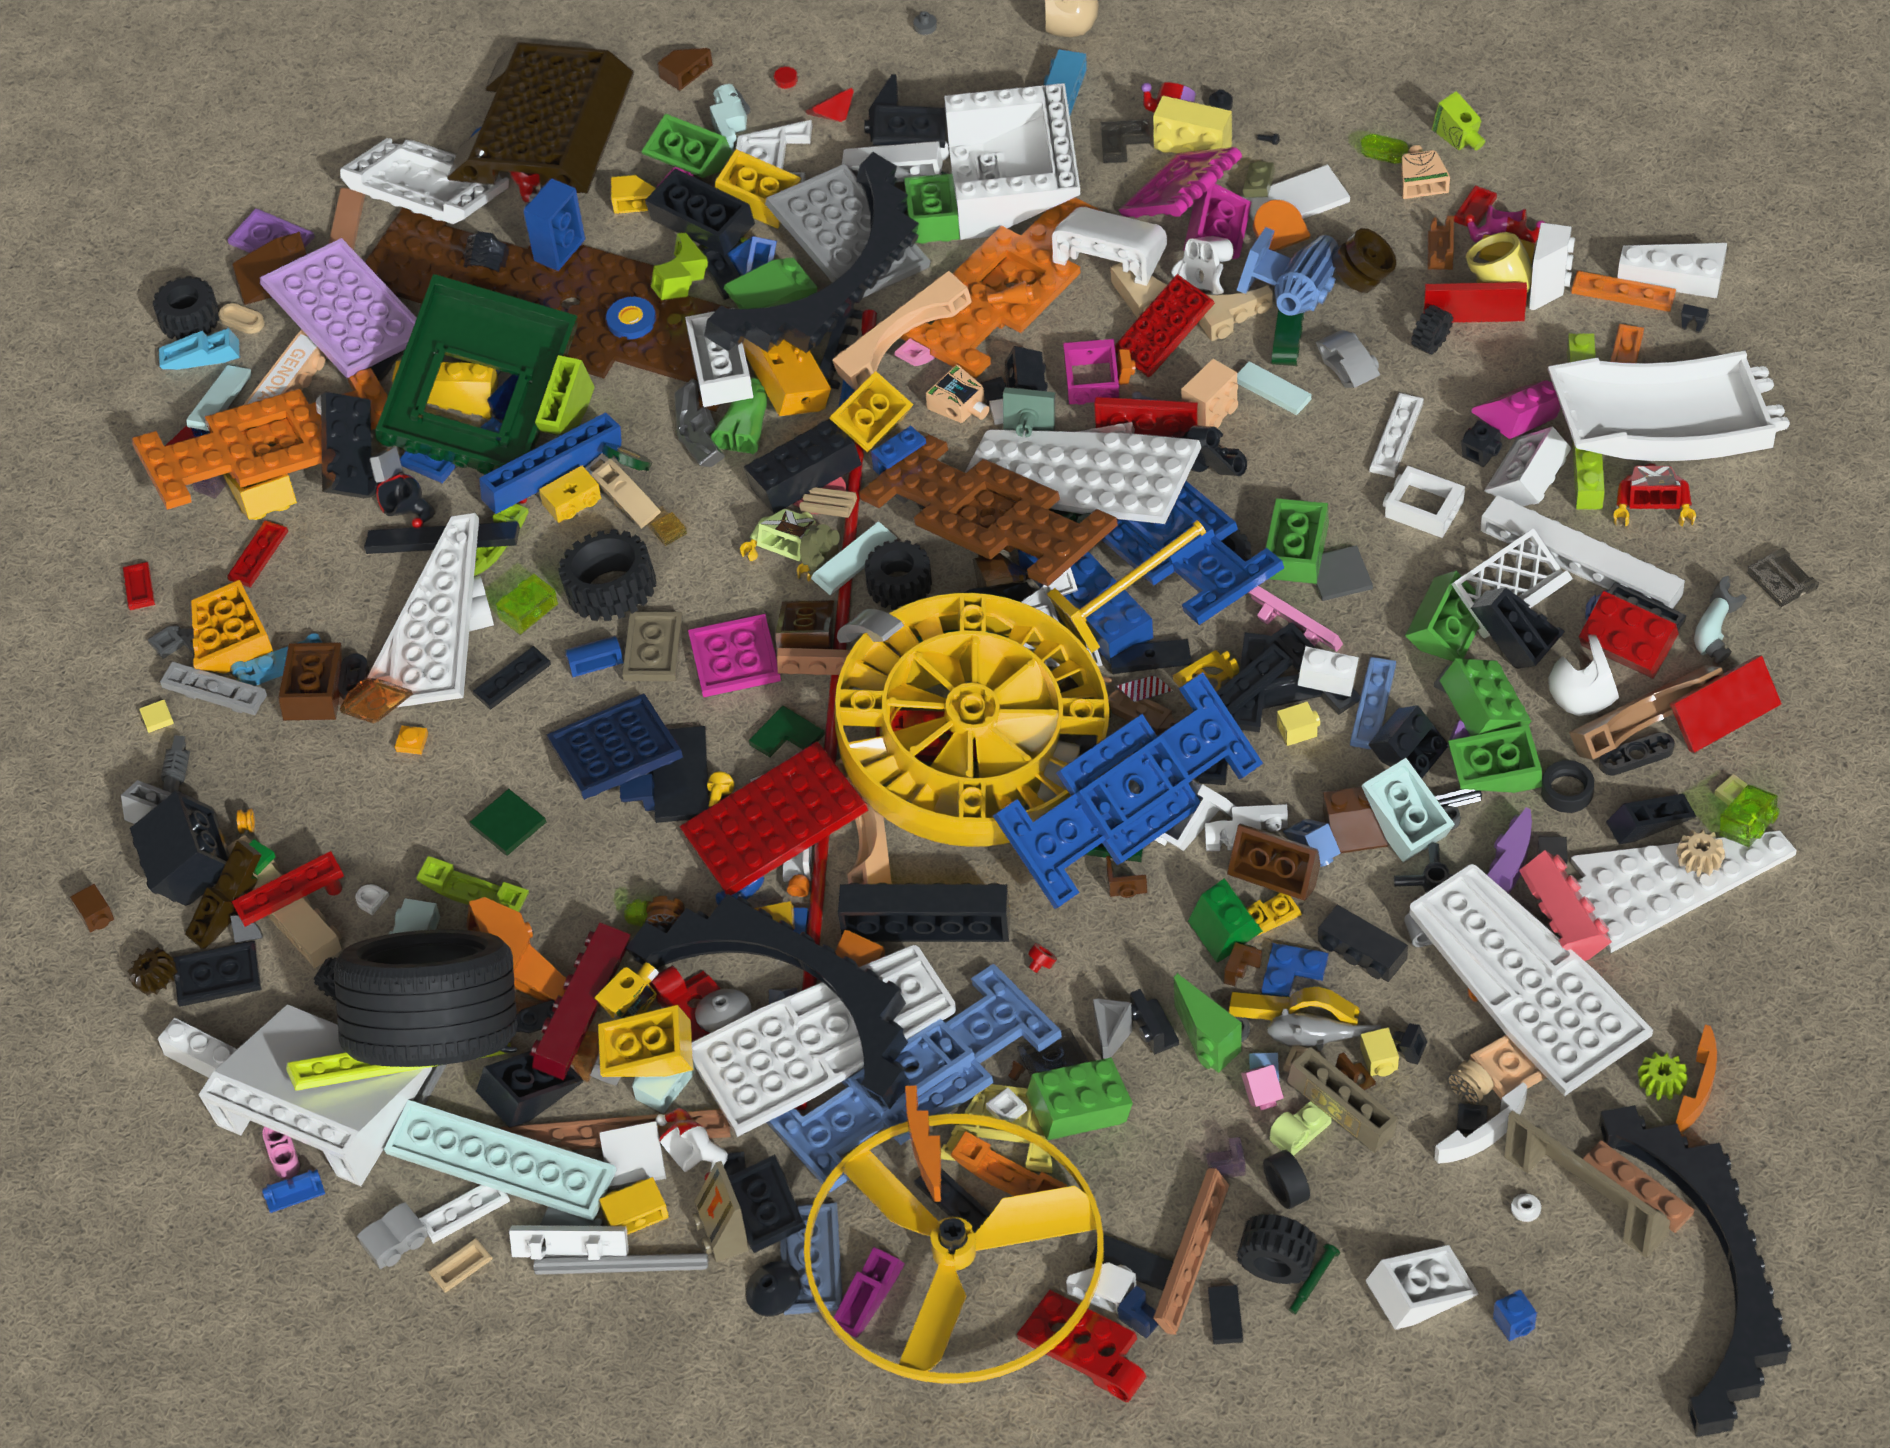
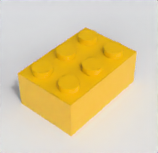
(754, 182)

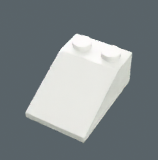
(1420, 1285)

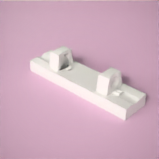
(568, 1241)

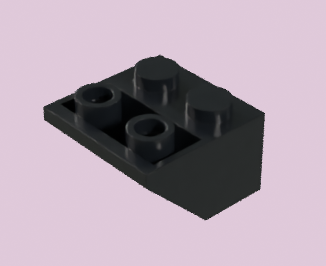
(1409, 736)

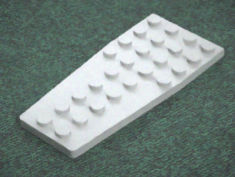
(1112, 472)
(1528, 983)
(806, 1043)

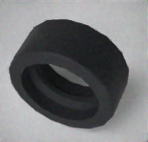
(1563, 803)
(1286, 1179)

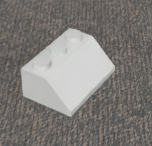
(1551, 264)
(1529, 467)

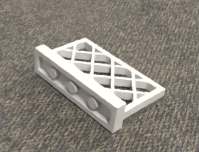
(1533, 595)

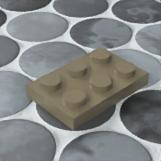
(652, 646)

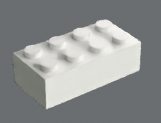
(720, 373)

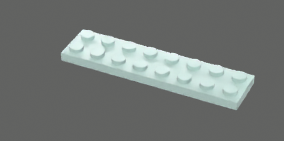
(500, 1160)

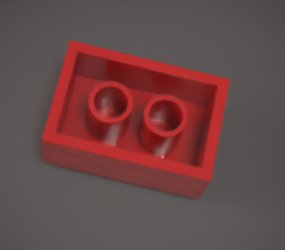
(1630, 634)

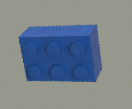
(554, 224)

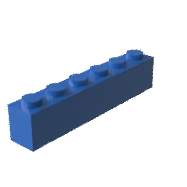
(548, 463)

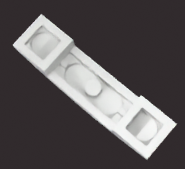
(1458, 1147)

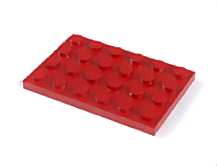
(773, 818)

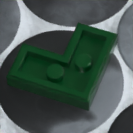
(782, 727)

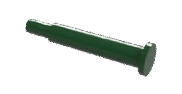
(1315, 1275)

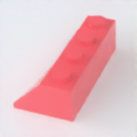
(1564, 905)

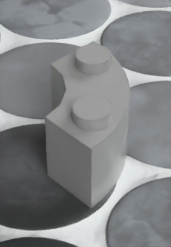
(1348, 358)

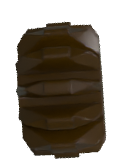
(152, 971)

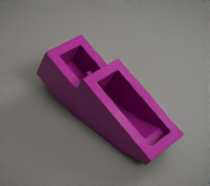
(868, 1291)

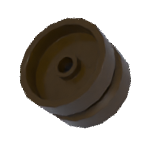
(1364, 260)

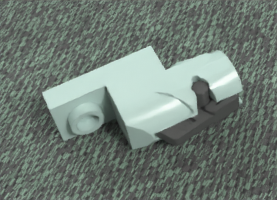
(729, 113)

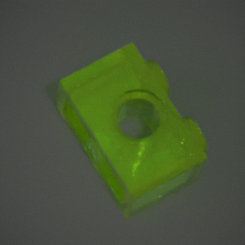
(526, 604)
(1749, 815)

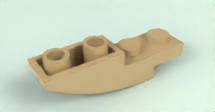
(622, 490)

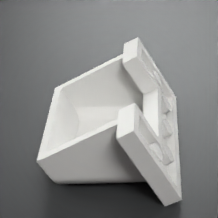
(1187, 830)

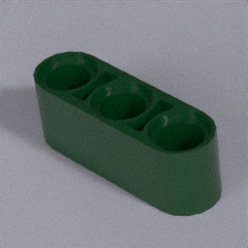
(1287, 339)

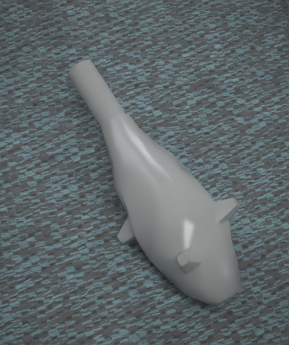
(1312, 1030)

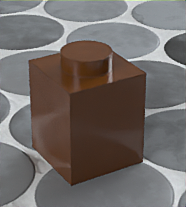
(92, 908)

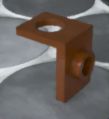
(1125, 886)
(1352, 1071)

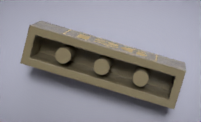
(1342, 1100)

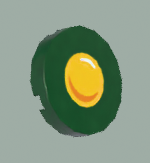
(627, 457)

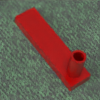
(289, 888)

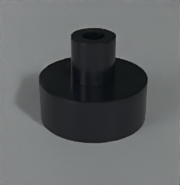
(1221, 100)

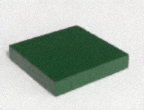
(507, 822)

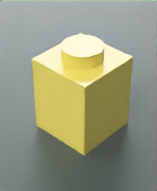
(1297, 723)
(1379, 1052)

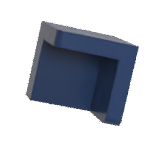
(639, 789)
(1137, 1313)

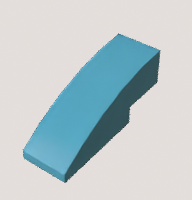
(200, 350)

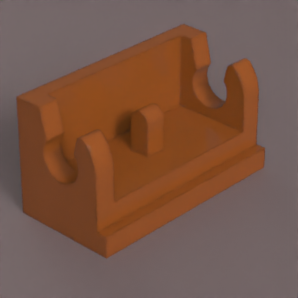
(1441, 245)

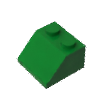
(1222, 920)

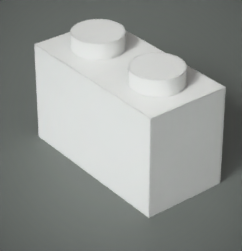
(1328, 671)

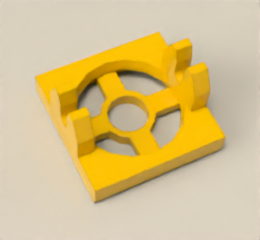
(1213, 659)

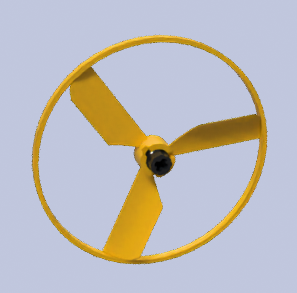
(955, 1246)

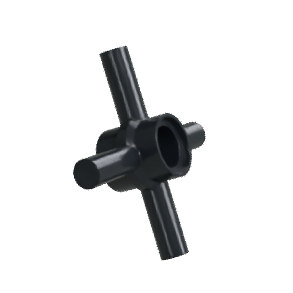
(1432, 871)

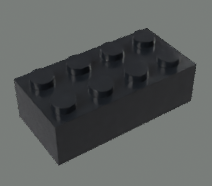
(700, 211)
(801, 465)

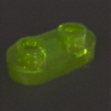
(1386, 148)

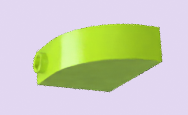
(565, 397)

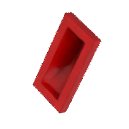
(834, 107)

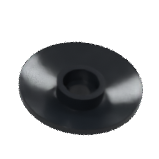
(779, 1295)

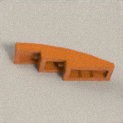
(925, 1147)

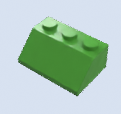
(688, 147)
(1443, 621)

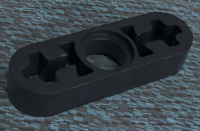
(1628, 763)

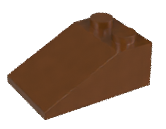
(263, 261)
(805, 625)
(311, 681)

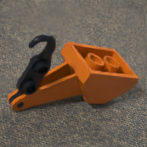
(531, 970)

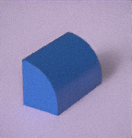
(594, 656)

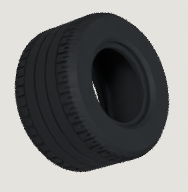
(425, 997)

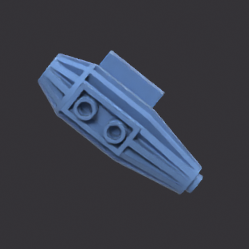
(1298, 280)

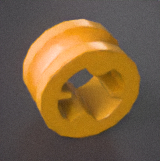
(245, 821)

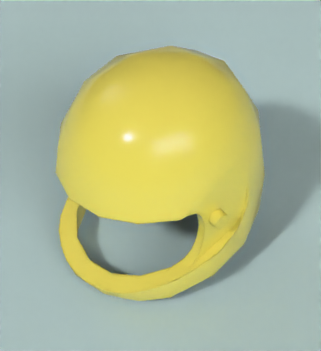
(1510, 268)

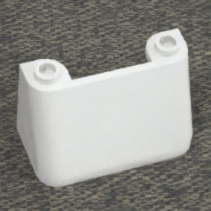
(1112, 238)

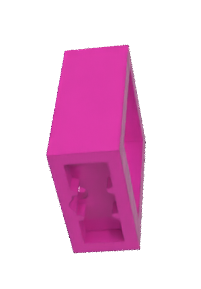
(1101, 352)

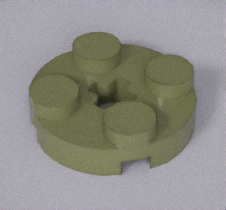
(819, 537)

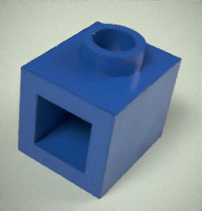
(1515, 1315)

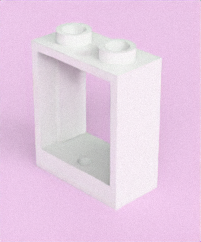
(1417, 517)

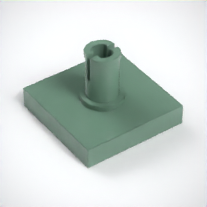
(1028, 411)

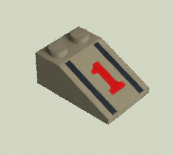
(720, 1216)

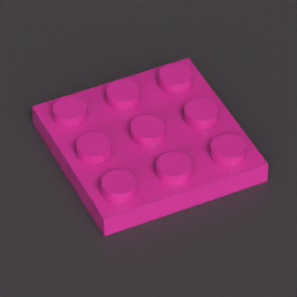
(734, 655)

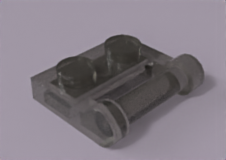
(1777, 581)

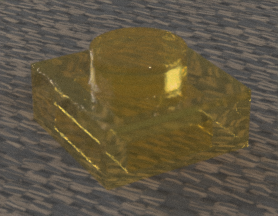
(668, 528)

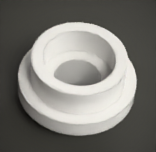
(1526, 1214)

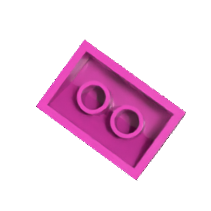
(1220, 215)
(1520, 409)

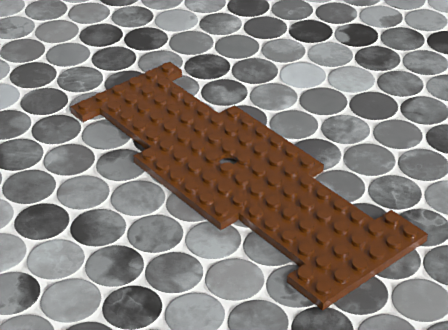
(422, 246)

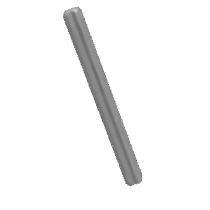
(628, 1263)

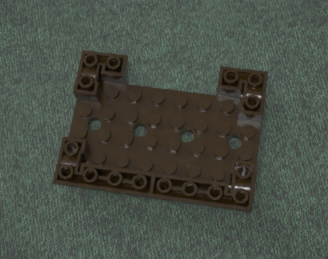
(571, 118)

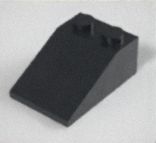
(521, 1092)

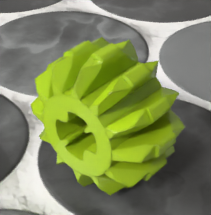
(1671, 1082)

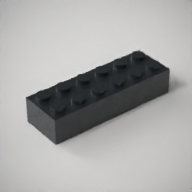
(925, 912)

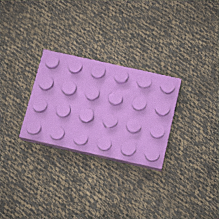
(342, 307)

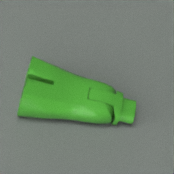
(742, 422)

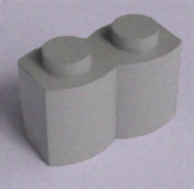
(392, 1236)

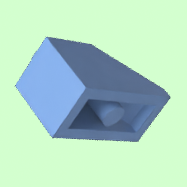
(1315, 835)

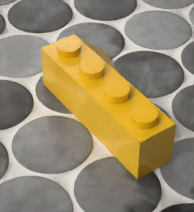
(463, 387)

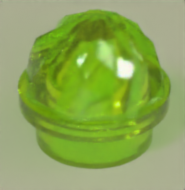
(635, 912)

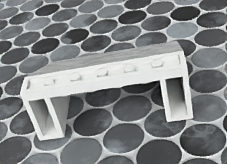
(1009, 156)
(341, 1119)

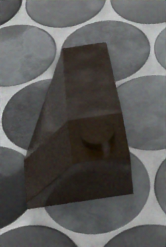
(997, 571)

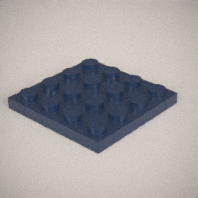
(614, 746)

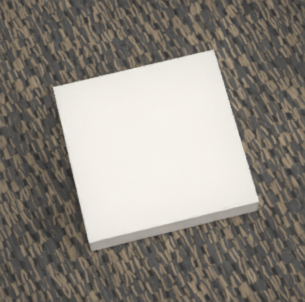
(634, 1153)

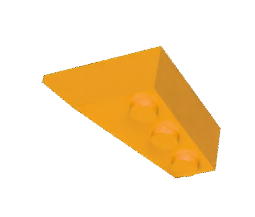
(226, 629)

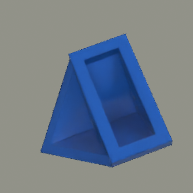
(752, 254)

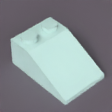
(1406, 810)

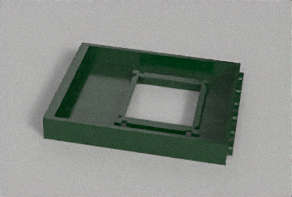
(488, 332)

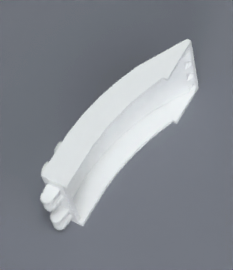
(1668, 408)

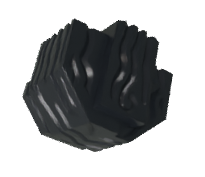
(485, 251)

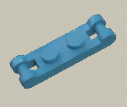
(266, 666)

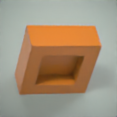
(1125, 367)

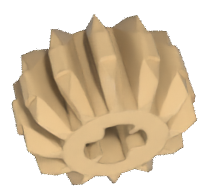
(1700, 852)

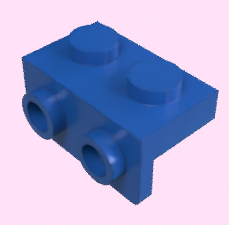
(896, 449)

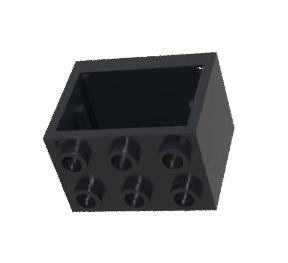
(180, 848)

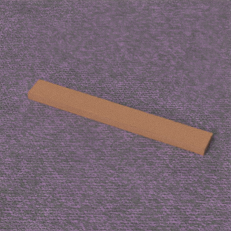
(586, 1133)

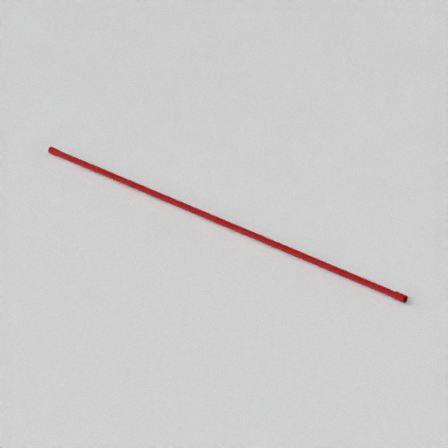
(869, 321)

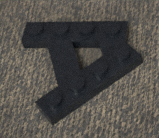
(1284, 689)

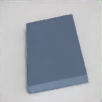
(824, 1260)

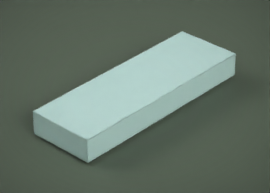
(1273, 388)

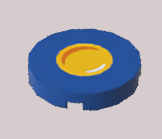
(631, 317)

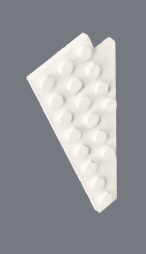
(1648, 888)

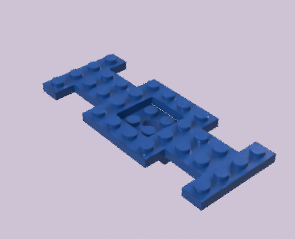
(1203, 562)
(1106, 808)

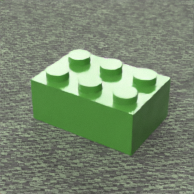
(1298, 538)
(1483, 696)
(1079, 1098)

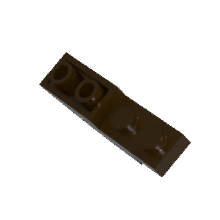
(216, 904)

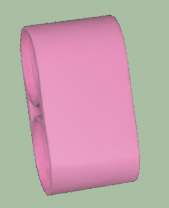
(280, 1151)

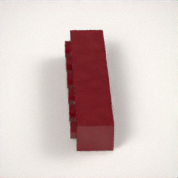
(578, 1005)

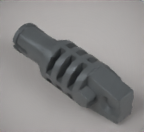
(175, 765)

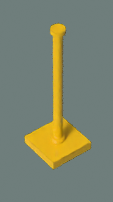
(1075, 618)

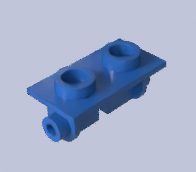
(293, 1191)

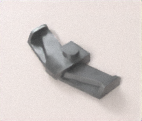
(695, 426)

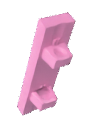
(1274, 606)

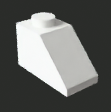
(1112, 1287)

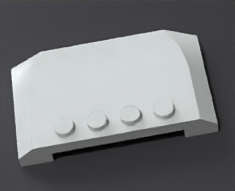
(417, 179)

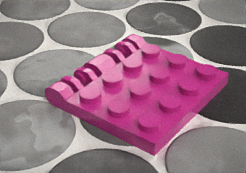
(1181, 181)

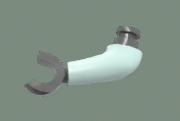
(1708, 631)

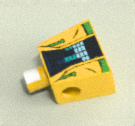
(628, 992)

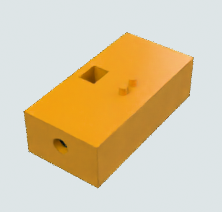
(789, 378)

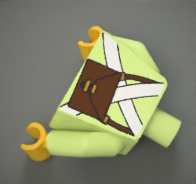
(781, 535)

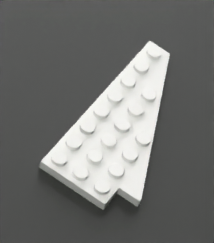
(432, 631)

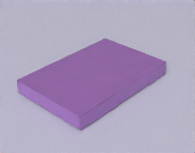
(262, 228)

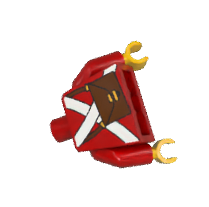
(1654, 489)

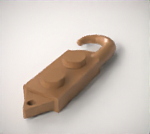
(1157, 716)

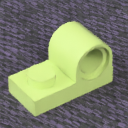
(1297, 1131)

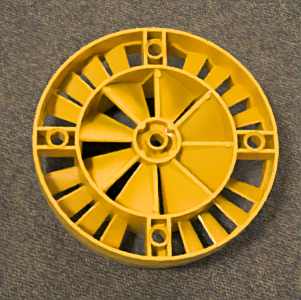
(1013, 721)

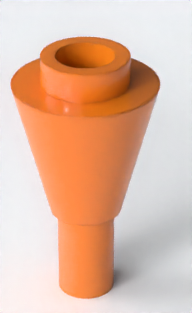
(1019, 294)

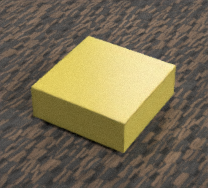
(156, 716)

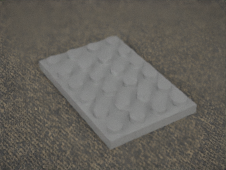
(833, 225)

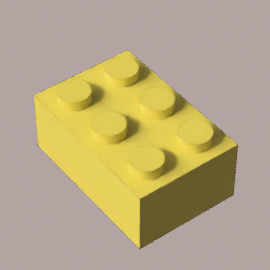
(1190, 126)

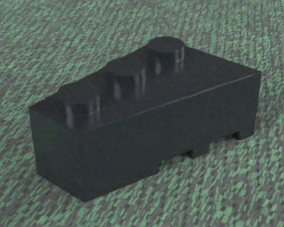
(1515, 627)

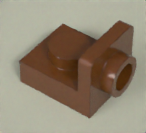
(1239, 960)

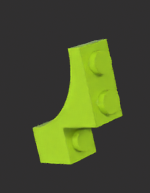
(675, 277)

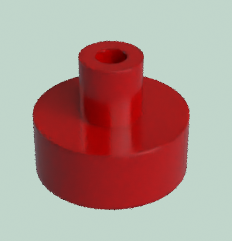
(1041, 957)

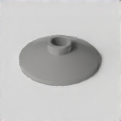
(721, 1009)

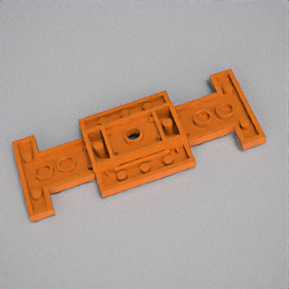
(1027, 259)
(247, 452)

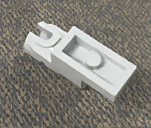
(1259, 817)

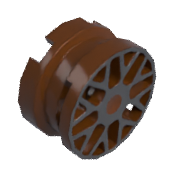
(664, 911)

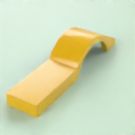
(1269, 1007)

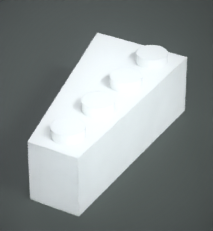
(1683, 267)

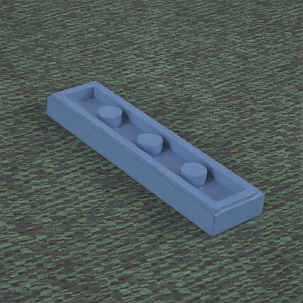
(1373, 701)

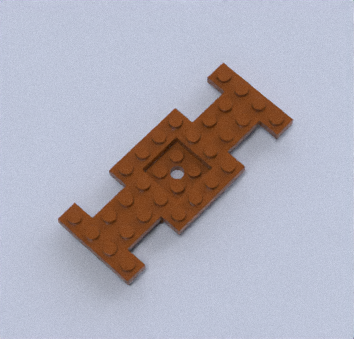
(962, 510)

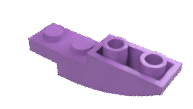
(1511, 851)

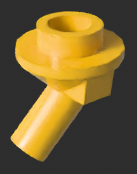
(720, 785)

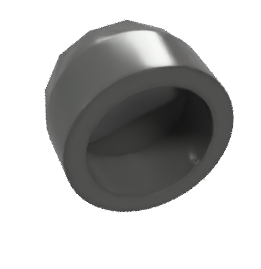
(1453, 812)

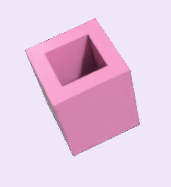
(1262, 1086)

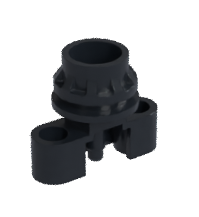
(1222, 459)

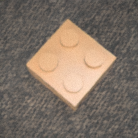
(1214, 391)

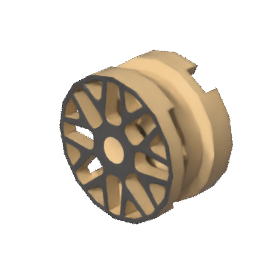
(1471, 1081)

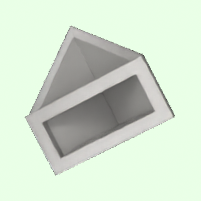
(1112, 1023)

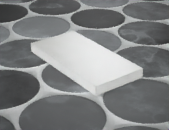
(1308, 192)

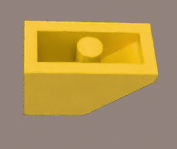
(629, 194)

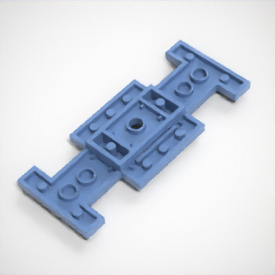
(939, 1052)

